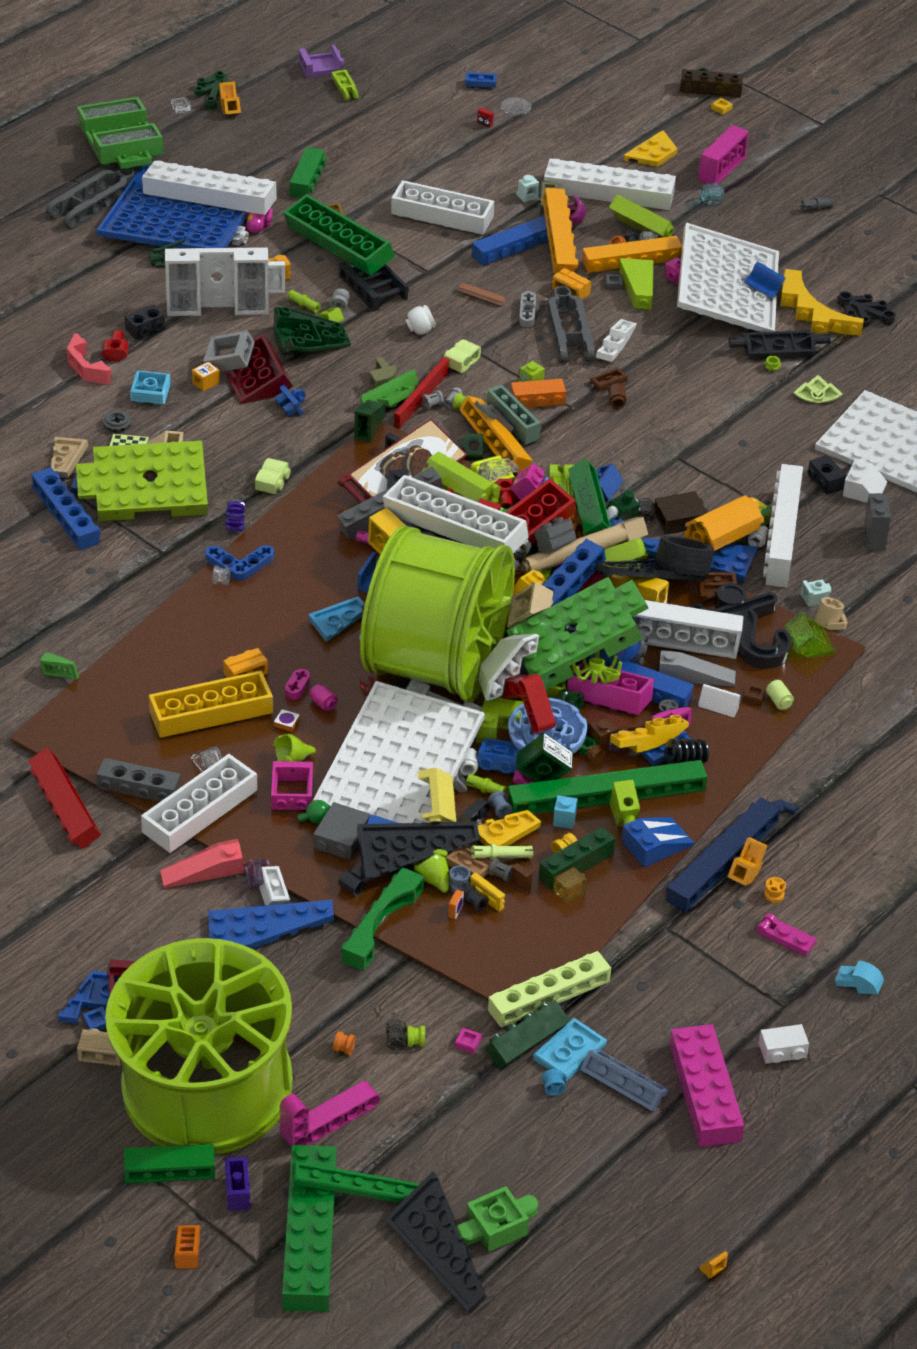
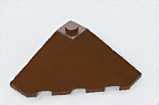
(605, 721)

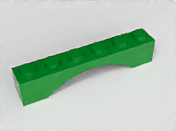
(402, 891)

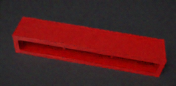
(64, 798)

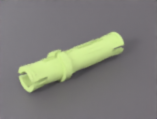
(493, 851)

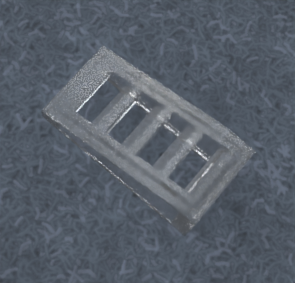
(496, 469)

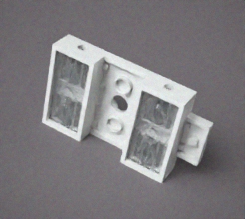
(244, 286)

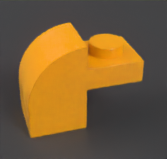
(228, 98)
(749, 863)

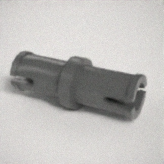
(817, 203)

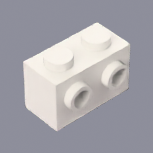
(783, 1043)

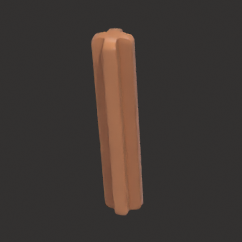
(482, 294)

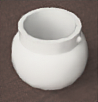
(420, 320)

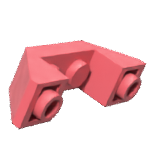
(96, 372)

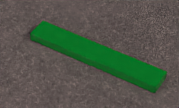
(351, 1182)

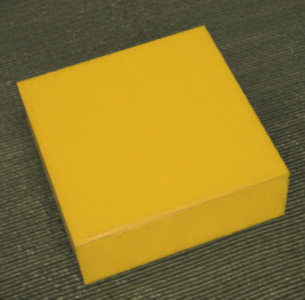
(721, 106)

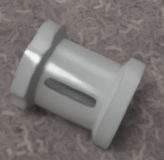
(432, 400)

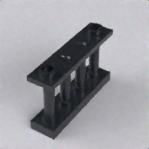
(366, 291)

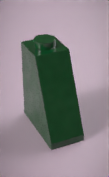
(368, 420)

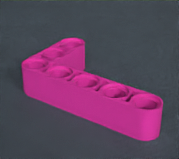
(304, 1127)

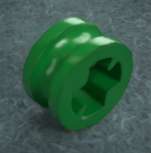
(587, 742)

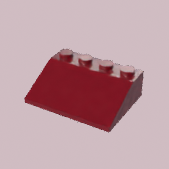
(261, 376)

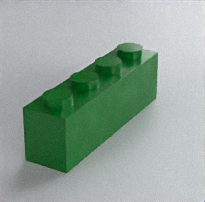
(307, 172)
(169, 1163)

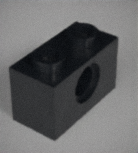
(826, 474)

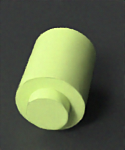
(779, 694)

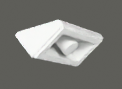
(719, 700)
(273, 888)

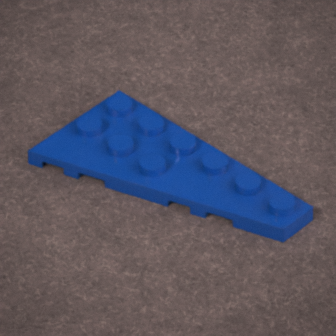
(725, 559)
(267, 923)

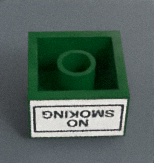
(544, 759)

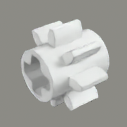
(240, 237)

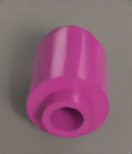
(323, 697)

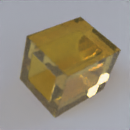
(570, 884)

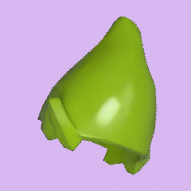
(292, 748)
(435, 870)

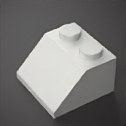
(862, 480)

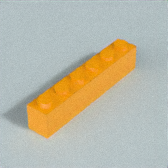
(559, 230)
(608, 256)
(495, 434)

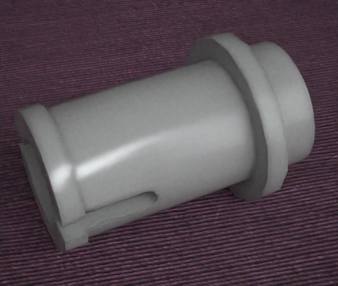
(449, 401)

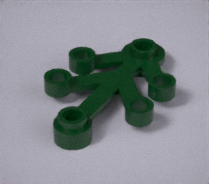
(217, 77)

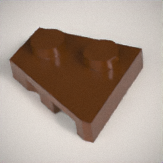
(713, 581)

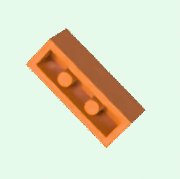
(539, 393)

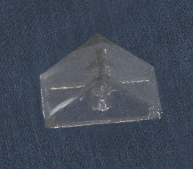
(206, 757)

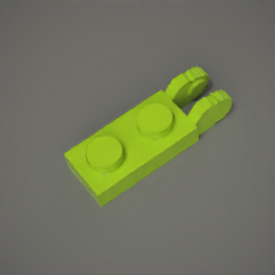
(345, 84)

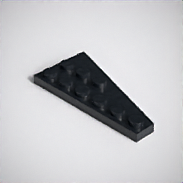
(398, 845)

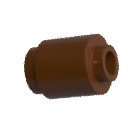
(617, 395)

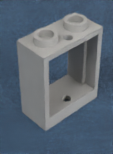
(239, 359)

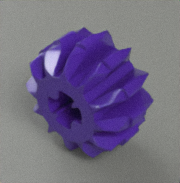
(235, 516)

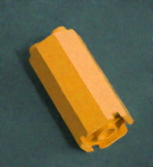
(726, 523)

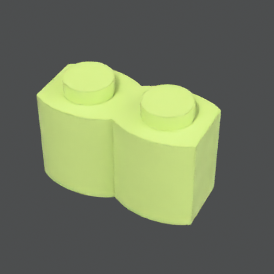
(463, 355)
(272, 476)

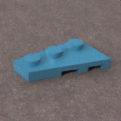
(336, 618)

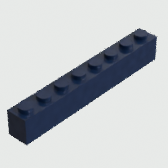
(719, 857)

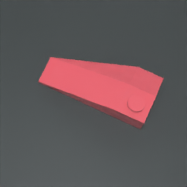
(210, 863)

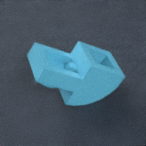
(862, 976)

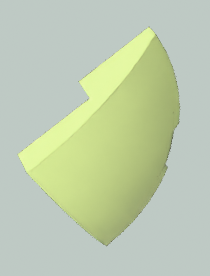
(817, 391)

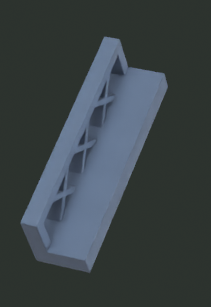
(624, 1079)

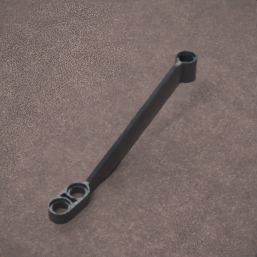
(354, 880)

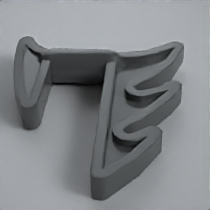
(492, 412)

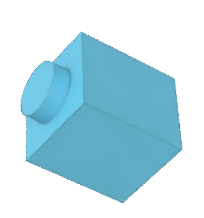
(565, 812)

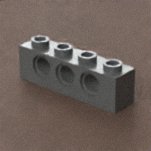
(137, 780)

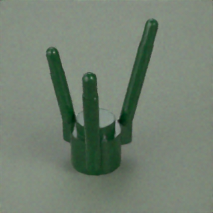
(156, 256)

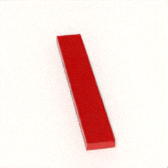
(425, 387)

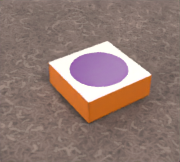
(286, 720)
(455, 904)

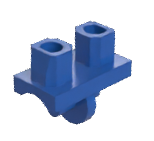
(292, 399)

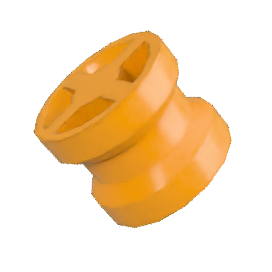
(775, 890)

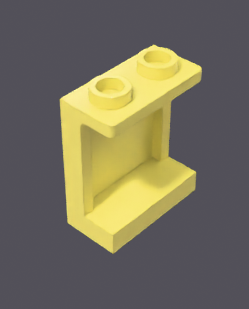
(441, 795)

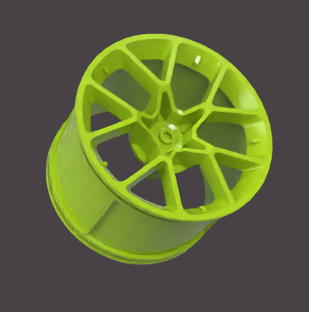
(436, 610)
(197, 1001)

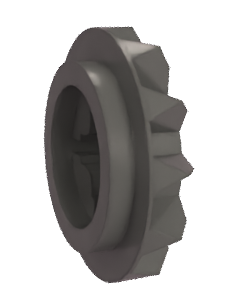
(110, 420)

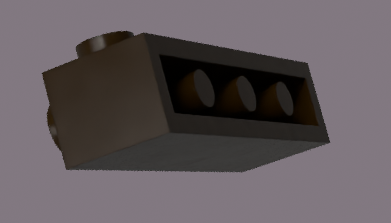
(711, 83)

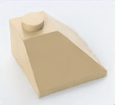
(529, 603)

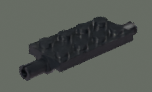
(780, 343)

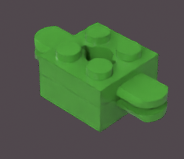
(494, 1208)

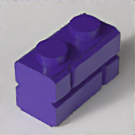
(237, 1183)

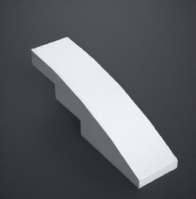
(616, 340)

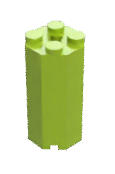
(463, 480)

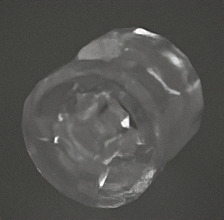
(221, 575)

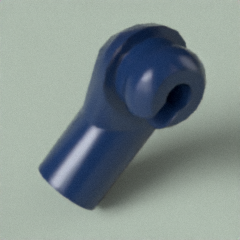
(786, 806)

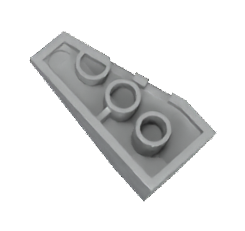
(694, 669)

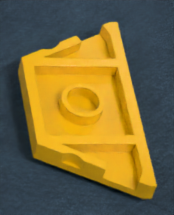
(653, 151)

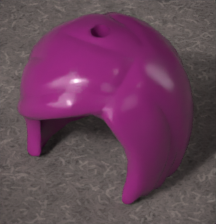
(577, 211)

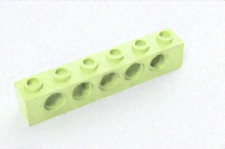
(553, 985)

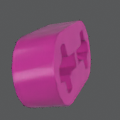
(293, 683)

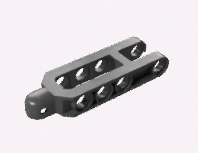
(83, 208)
(566, 303)

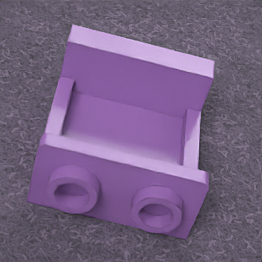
(320, 64)

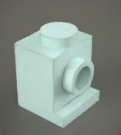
(527, 185)
(814, 591)

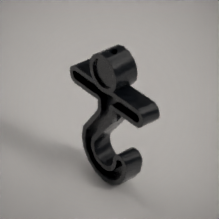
(732, 600)

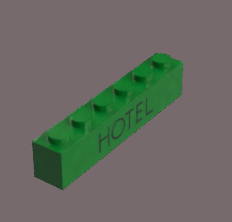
(588, 497)

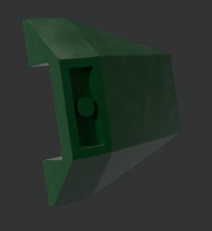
(306, 333)

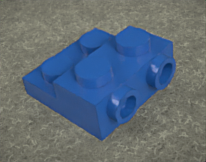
(497, 755)

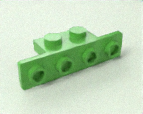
(394, 390)

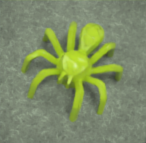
(596, 668)

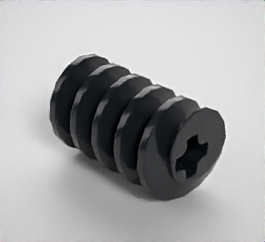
(686, 750)

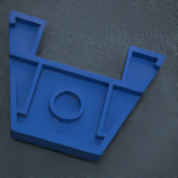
(91, 994)

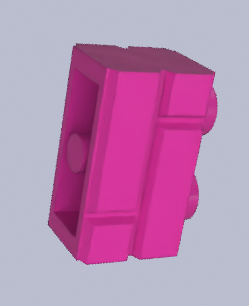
(527, 481)

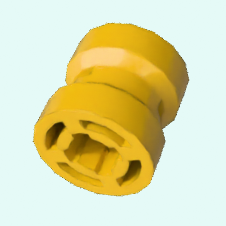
(566, 840)

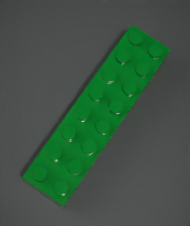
(339, 234)
(309, 1237)

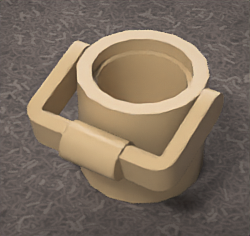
(830, 613)

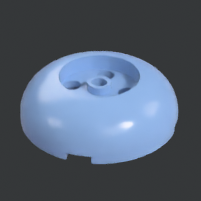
(569, 727)

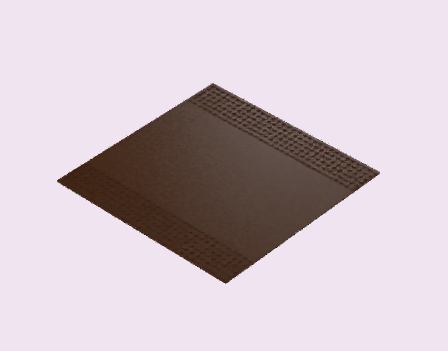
(316, 568)

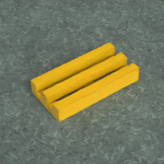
(485, 888)

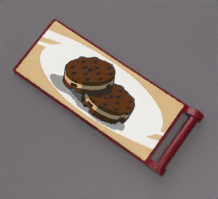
(407, 453)

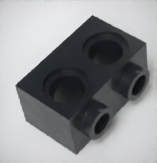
(144, 322)

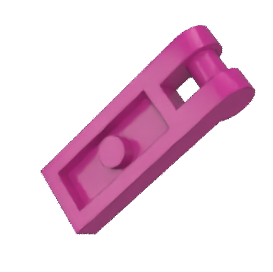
(786, 935)

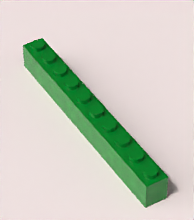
(597, 788)

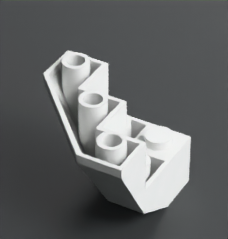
(505, 662)

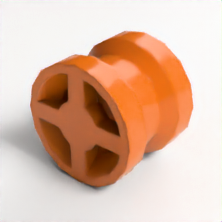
(344, 1043)

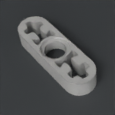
(527, 305)

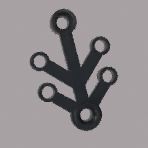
(847, 300)

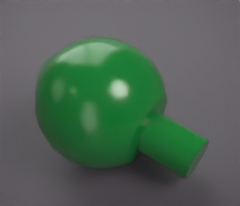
(315, 811)

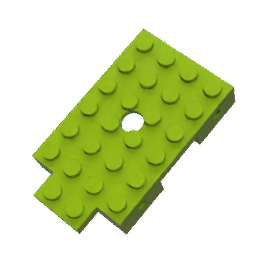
(121, 489)

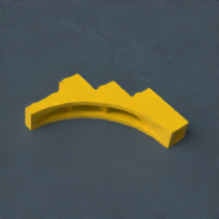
(809, 309)

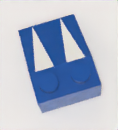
(654, 839)

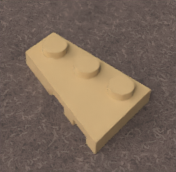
(67, 454)

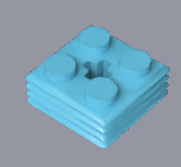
(150, 387)

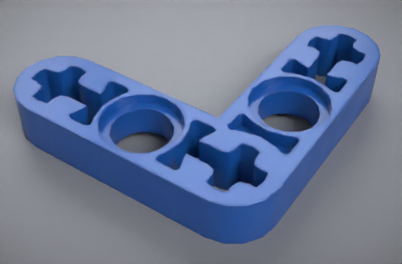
(241, 568)

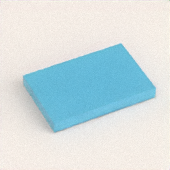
(569, 1048)

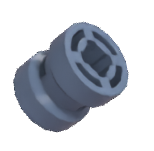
(459, 878)

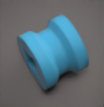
(553, 1082)

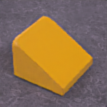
(714, 1264)

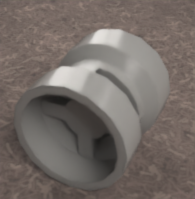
(340, 299)

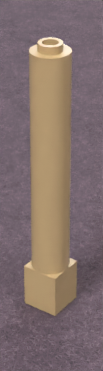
(606, 538)

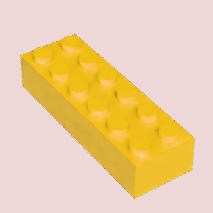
(210, 704)

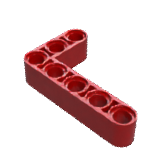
(534, 698)

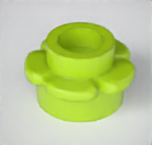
(772, 363)

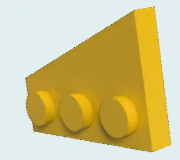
(509, 829)

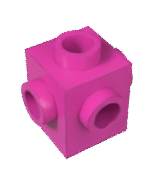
(672, 270)

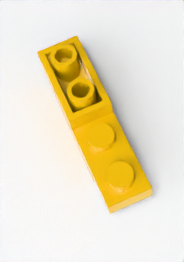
(653, 735)

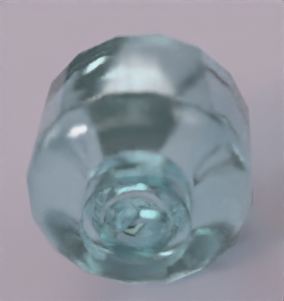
(711, 193)

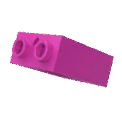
(282, 772)

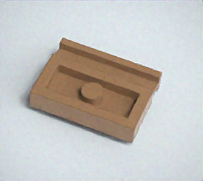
(463, 858)

